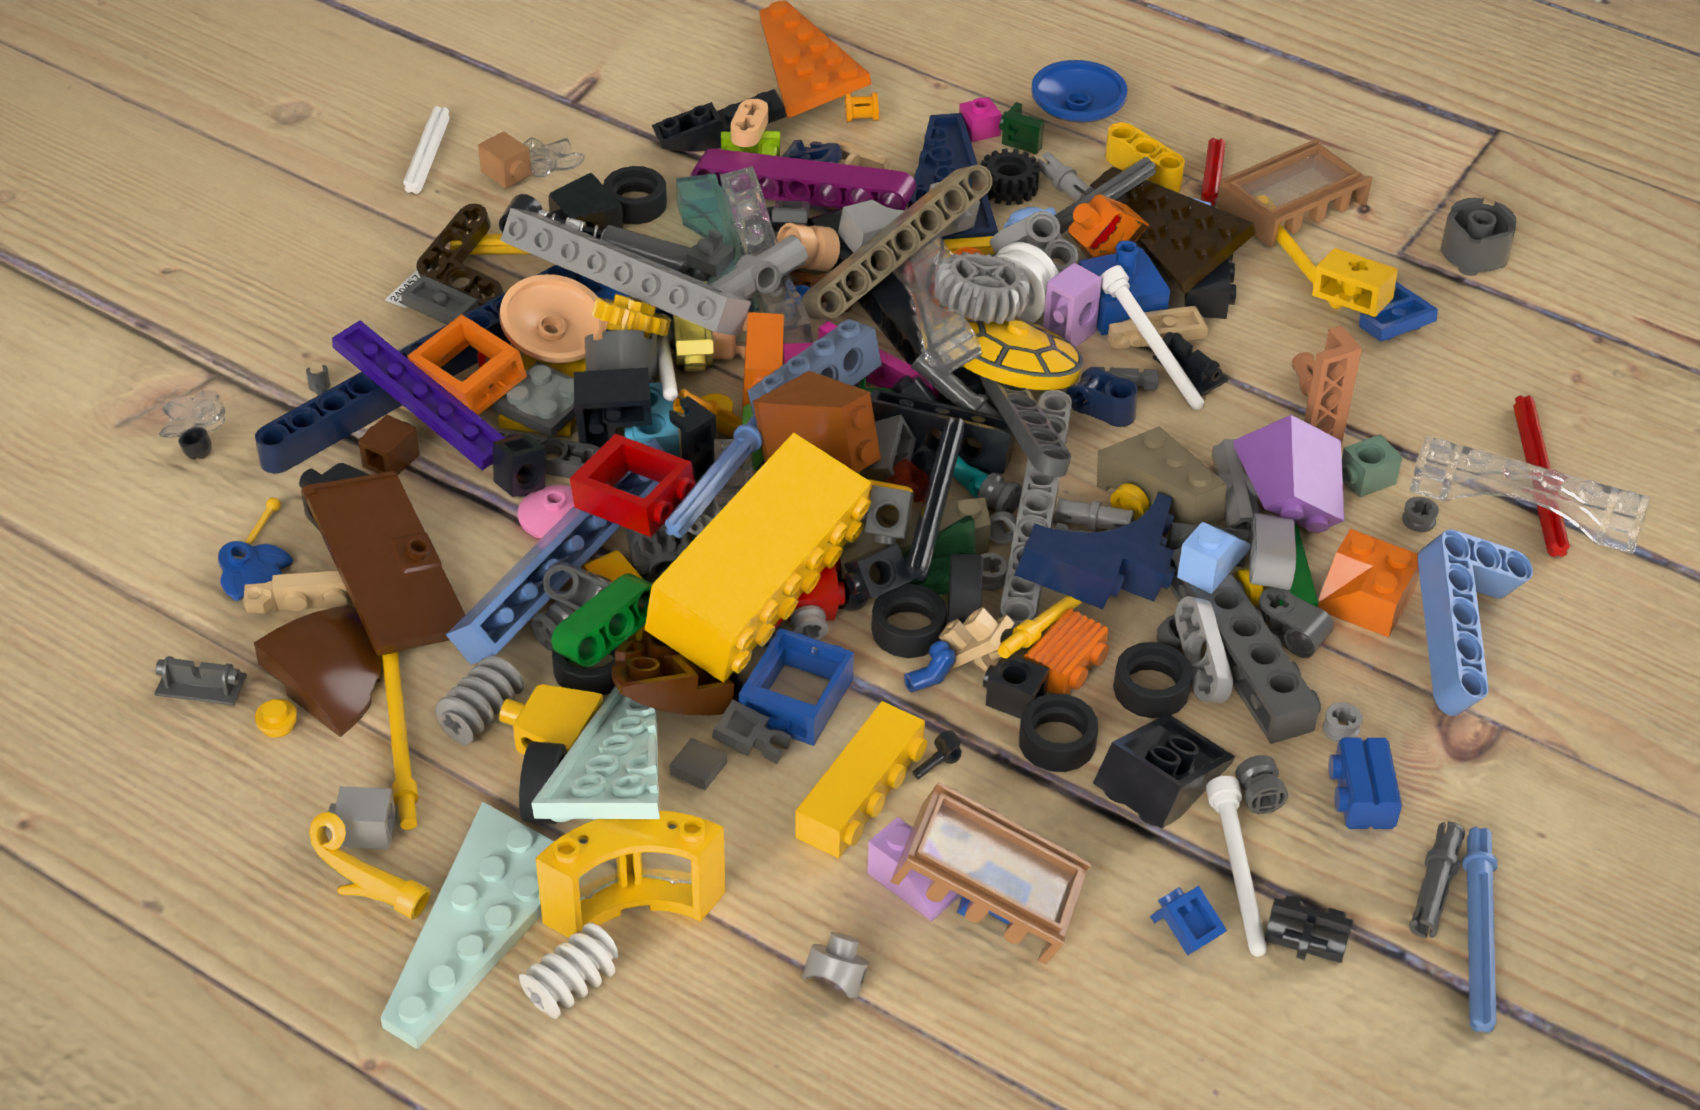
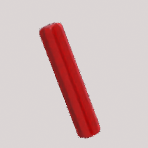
(1213, 170)

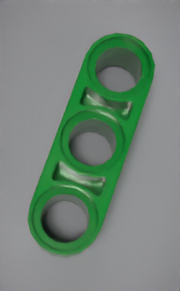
(603, 621)

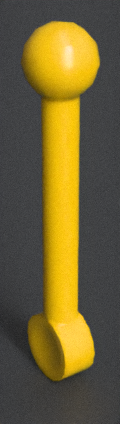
(272, 505)

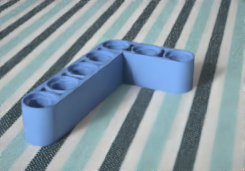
(1450, 575)

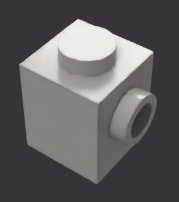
(367, 816)

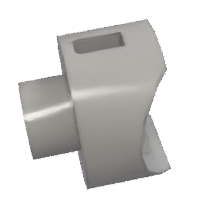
(838, 963)

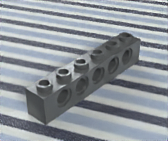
(1259, 666)

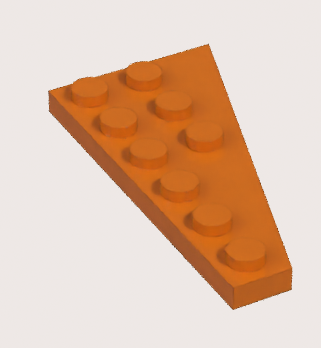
(806, 61)

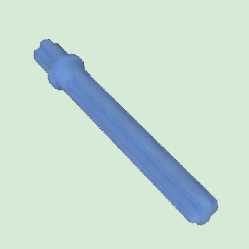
(746, 440)
(1480, 865)

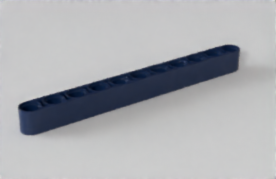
(358, 401)

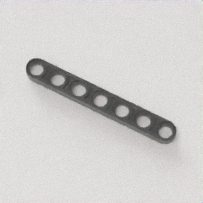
(1030, 427)

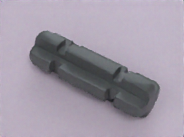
(1147, 379)

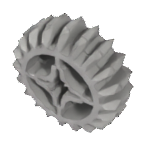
(982, 287)

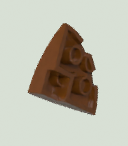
(324, 665)
(667, 680)

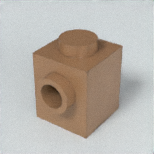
(504, 159)

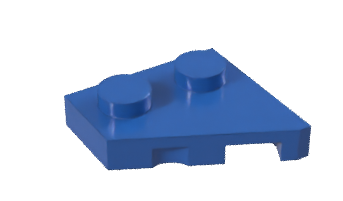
(1399, 316)

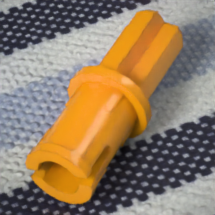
(725, 421)

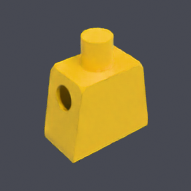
(550, 715)

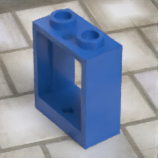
(788, 714)

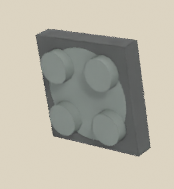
(540, 400)

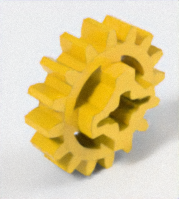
(630, 314)

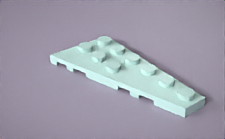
(472, 925)

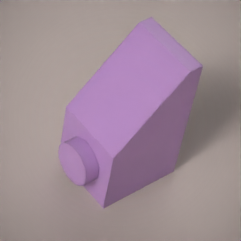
(883, 857)

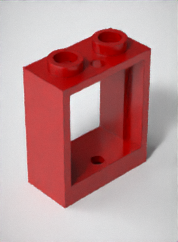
(594, 484)

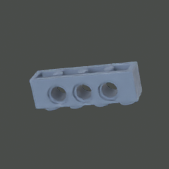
(842, 354)

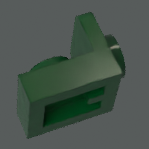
(1021, 130)

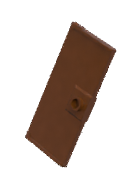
(385, 561)

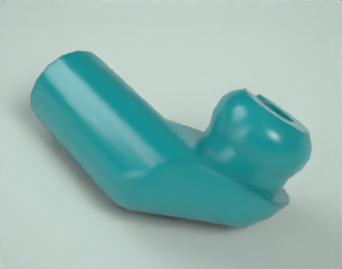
(969, 477)

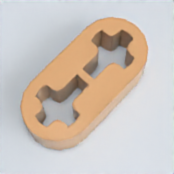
(749, 122)

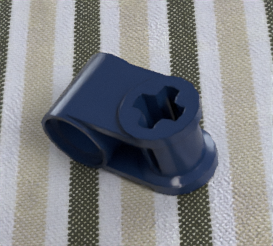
(1107, 397)

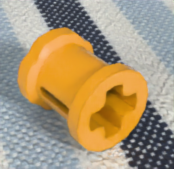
(861, 107)

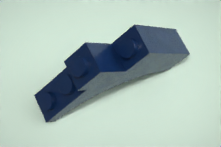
(1103, 562)

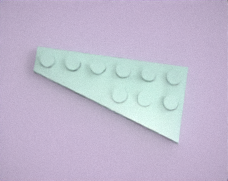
(608, 768)

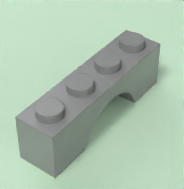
(866, 219)

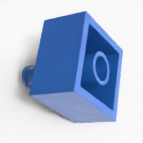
(1144, 281)

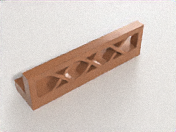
(1333, 383)

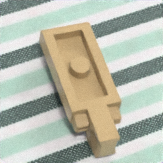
(1182, 320)
(297, 593)

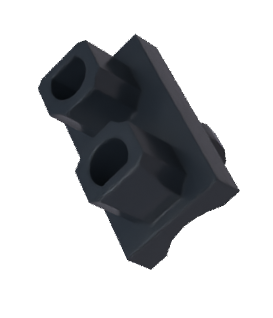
(1308, 929)

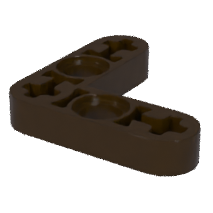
(451, 260)

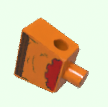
(1103, 225)

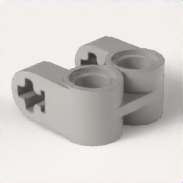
(1053, 245)

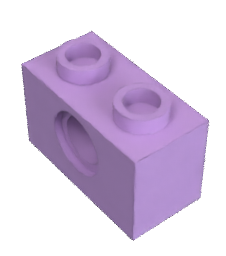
(1073, 304)

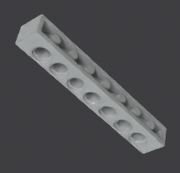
(626, 272)

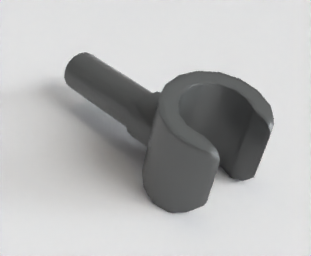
(318, 381)

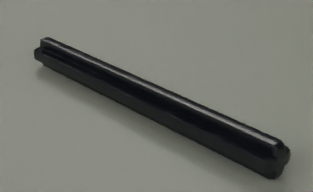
(935, 499)

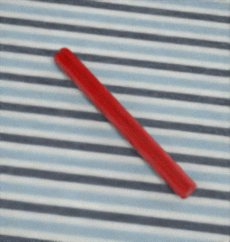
(1536, 454)

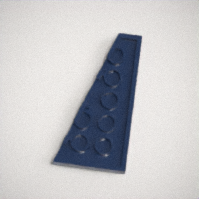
(944, 151)

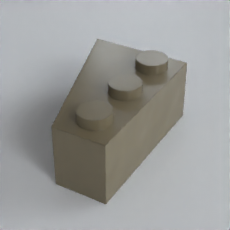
(1163, 465)

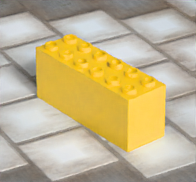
(758, 558)

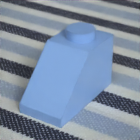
(1210, 556)

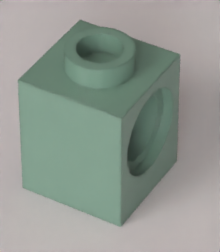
(1370, 465)

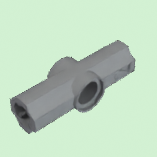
(765, 270)
(1240, 493)

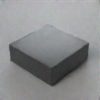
(698, 763)

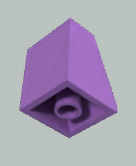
(1295, 472)

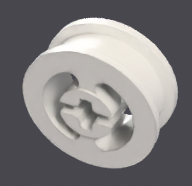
(1037, 268)

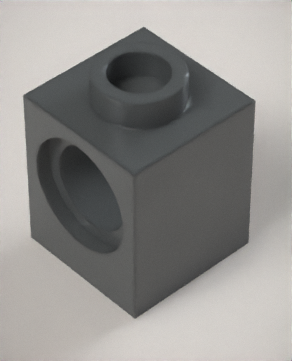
(884, 497)

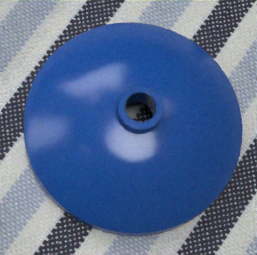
(1079, 91)

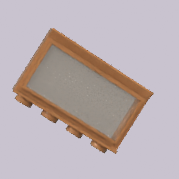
(1289, 186)
(994, 866)

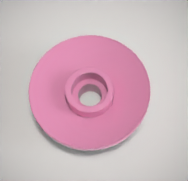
(544, 508)

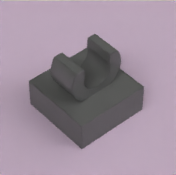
(711, 254)

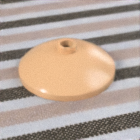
(550, 318)

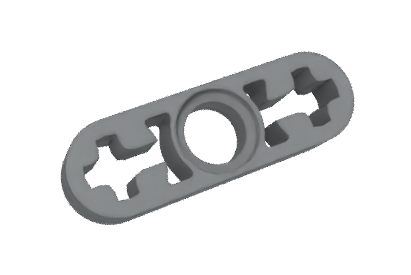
(1212, 674)

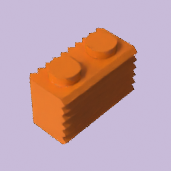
(1070, 651)

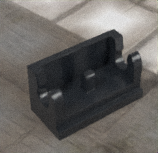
(697, 435)

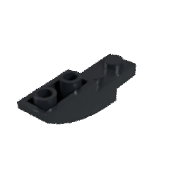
(702, 126)

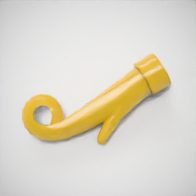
(369, 881)

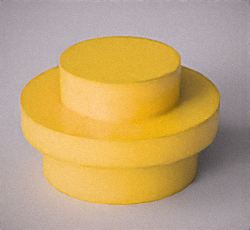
(276, 717)

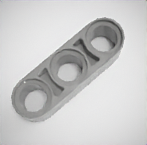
(1272, 551)

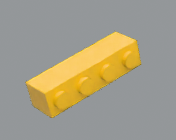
(860, 780)

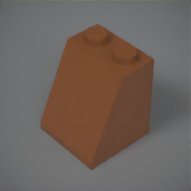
(824, 413)

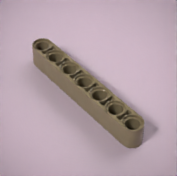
(884, 246)

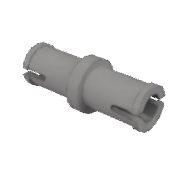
(1063, 177)
(1092, 515)

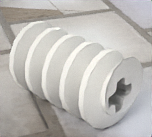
(569, 968)

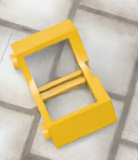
(628, 864)

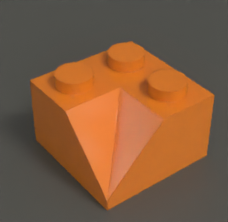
(1369, 582)

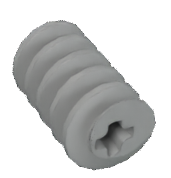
(478, 698)

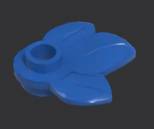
(255, 566)

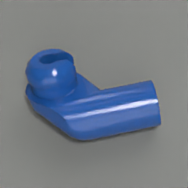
(935, 672)

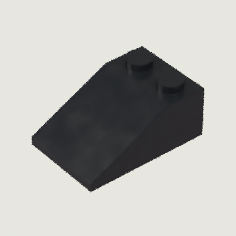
(1160, 769)

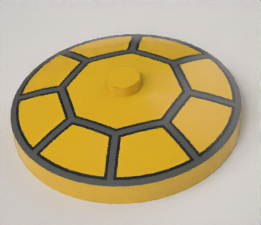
(1025, 355)

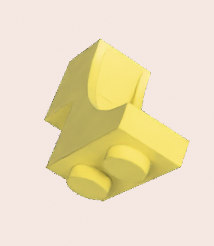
(692, 345)

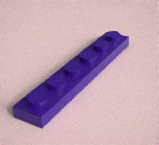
(418, 393)

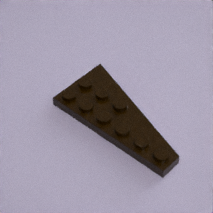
(1182, 232)

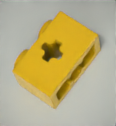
(1354, 282)

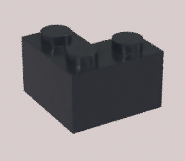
(610, 401)

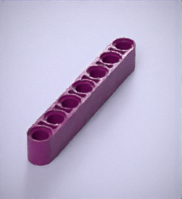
(813, 181)

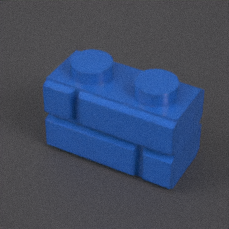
(1366, 783)

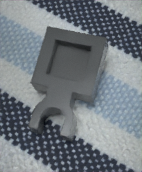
(746, 729)

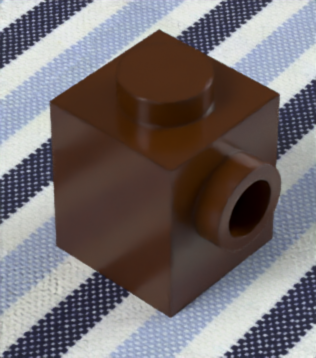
(389, 446)

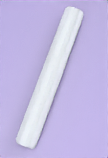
(426, 150)

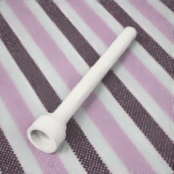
(1116, 284)
(665, 364)
(1224, 796)

